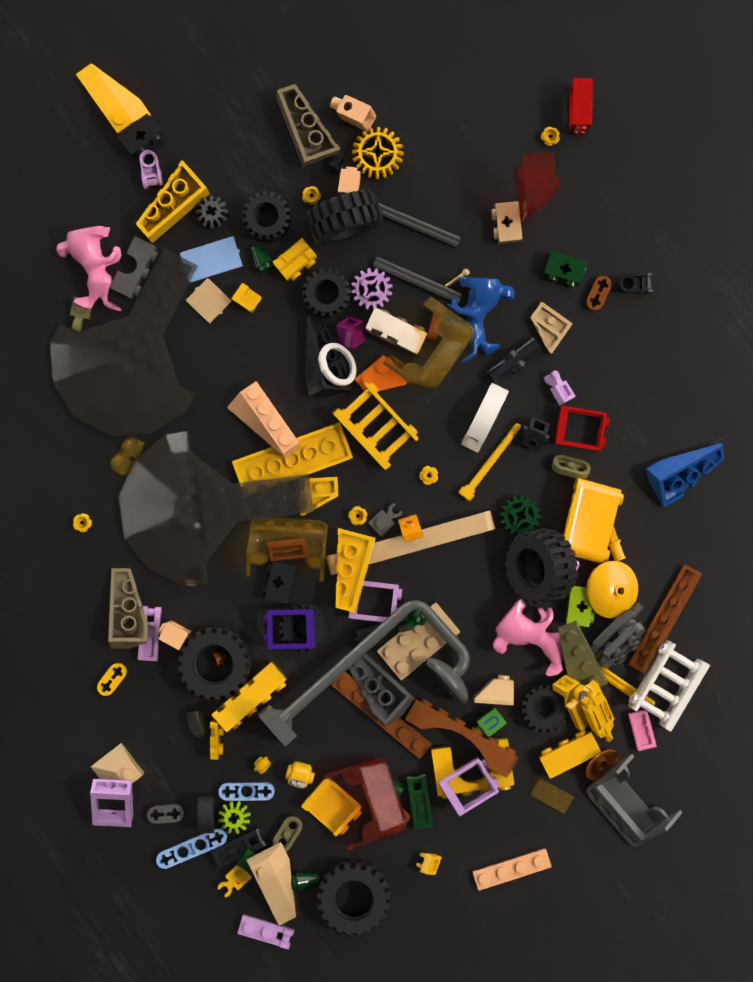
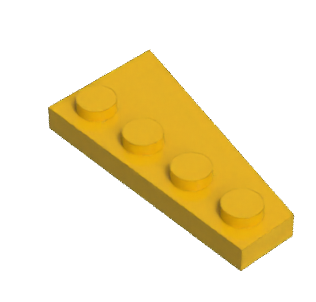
(353, 560)

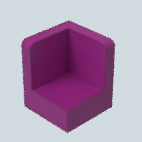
(350, 332)

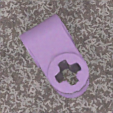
(150, 171)

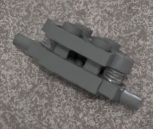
(619, 638)

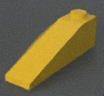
(113, 99)

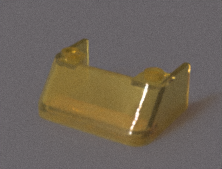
(456, 337)
(287, 528)

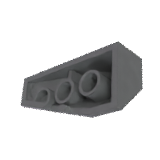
(383, 693)

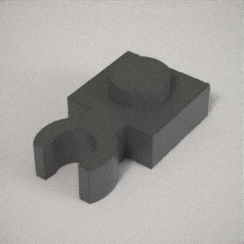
(383, 521)

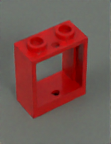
(580, 105)
(561, 427)

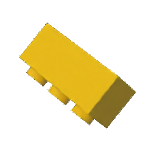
(569, 753)

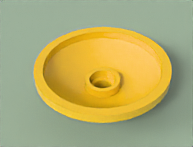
(604, 585)

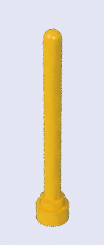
(468, 491)

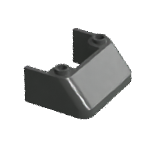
(624, 807)

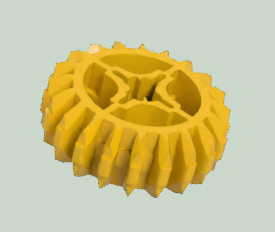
(369, 153)

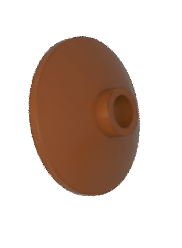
(600, 764)

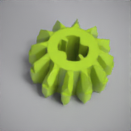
(230, 823)

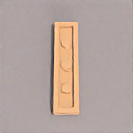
(512, 869)

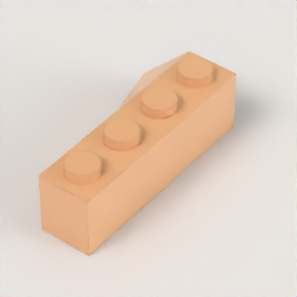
(261, 416)

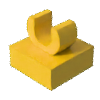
(430, 863)

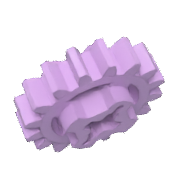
(364, 283)

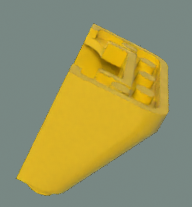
(592, 519)

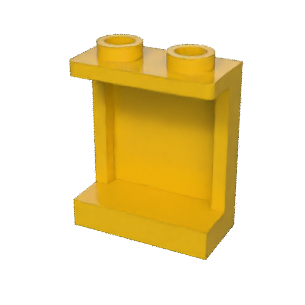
(332, 806)

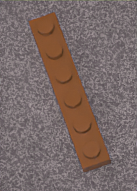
(665, 618)
(398, 729)

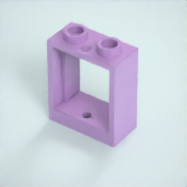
(397, 593)
(121, 791)
(461, 809)

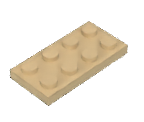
(414, 647)

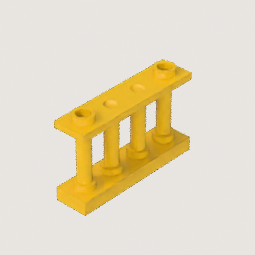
(370, 442)

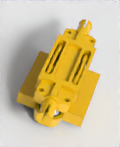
(591, 709)

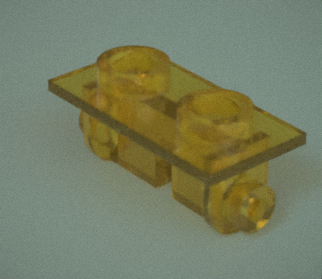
(129, 448)

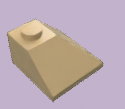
(496, 691)
(118, 766)

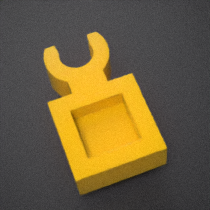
(236, 878)

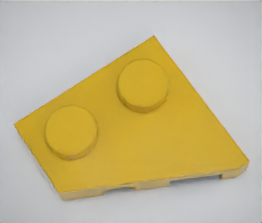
(323, 490)

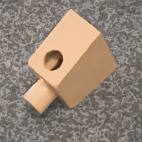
(354, 112)

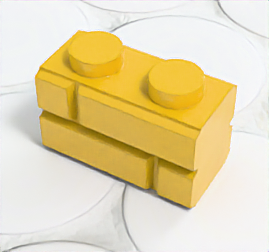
(295, 260)

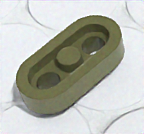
(571, 466)
(288, 833)

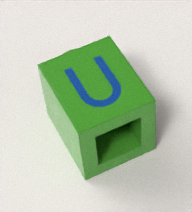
(490, 722)

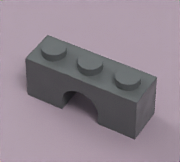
(129, 284)

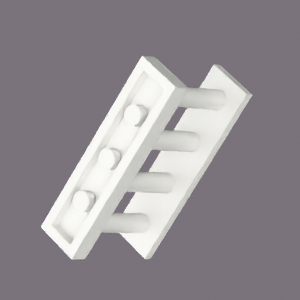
(678, 701)

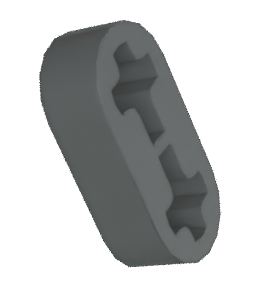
(164, 809)

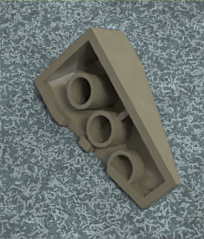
(127, 617)

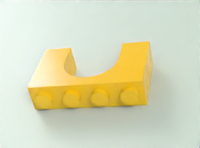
(444, 766)

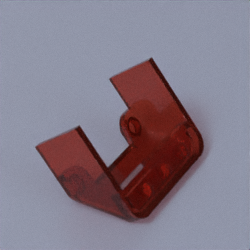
(536, 184)
(380, 796)

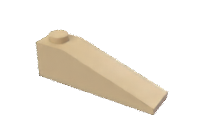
(274, 878)

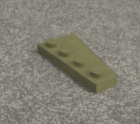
(579, 657)

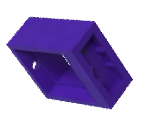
(310, 628)

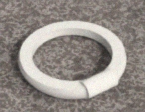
(324, 367)

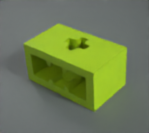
(573, 613)

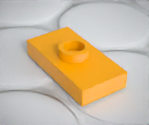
(410, 528)

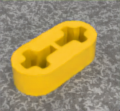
(115, 682)

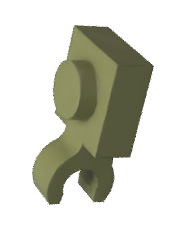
(80, 314)

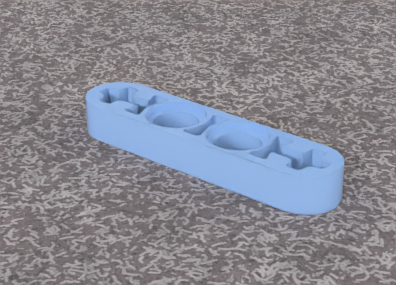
(192, 850)

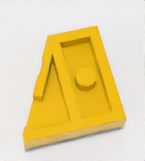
(216, 747)

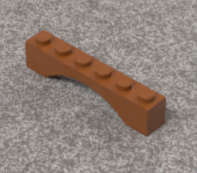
(496, 757)

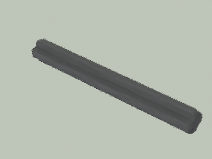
(419, 225)
(416, 279)

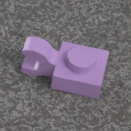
(560, 390)

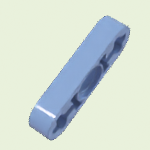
(231, 797)

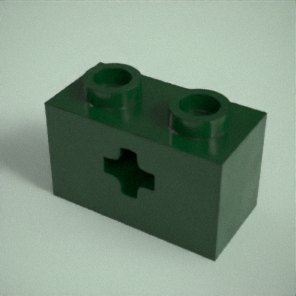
(574, 265)

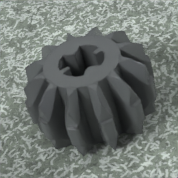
(215, 206)

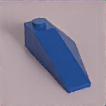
(675, 474)

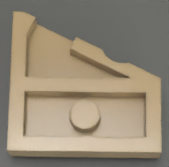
(550, 326)

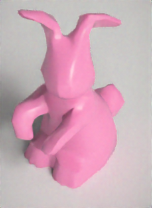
(86, 250)
(521, 630)

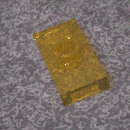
(552, 795)

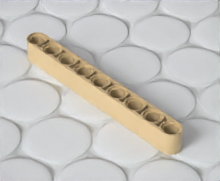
(431, 537)

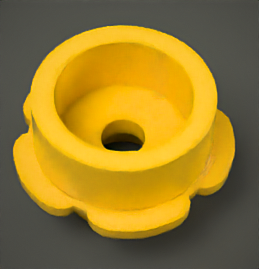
(550, 131)
(306, 195)
(428, 470)
(352, 515)
(87, 522)
(262, 764)

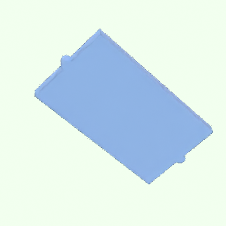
(214, 258)

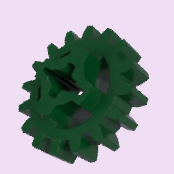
(512, 511)

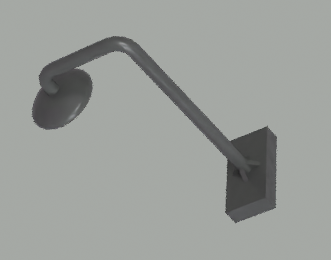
(281, 720)

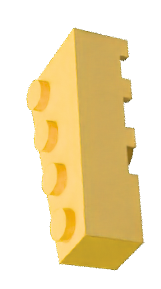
(172, 202)
(249, 696)

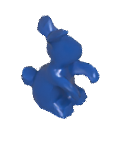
(482, 298)

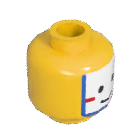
(299, 774)

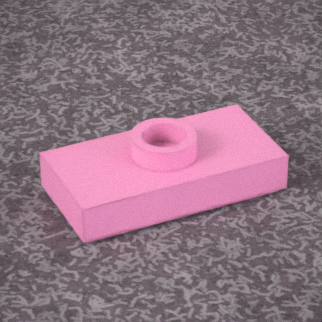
(642, 730)

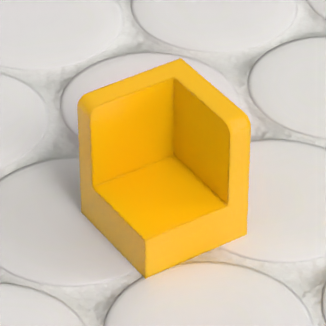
(246, 298)
(565, 686)

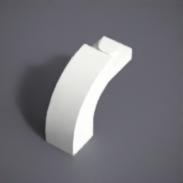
(485, 417)

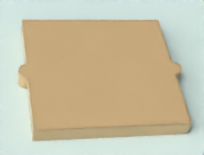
(208, 300)

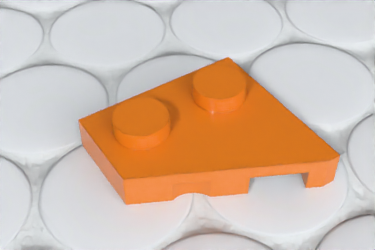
(380, 376)

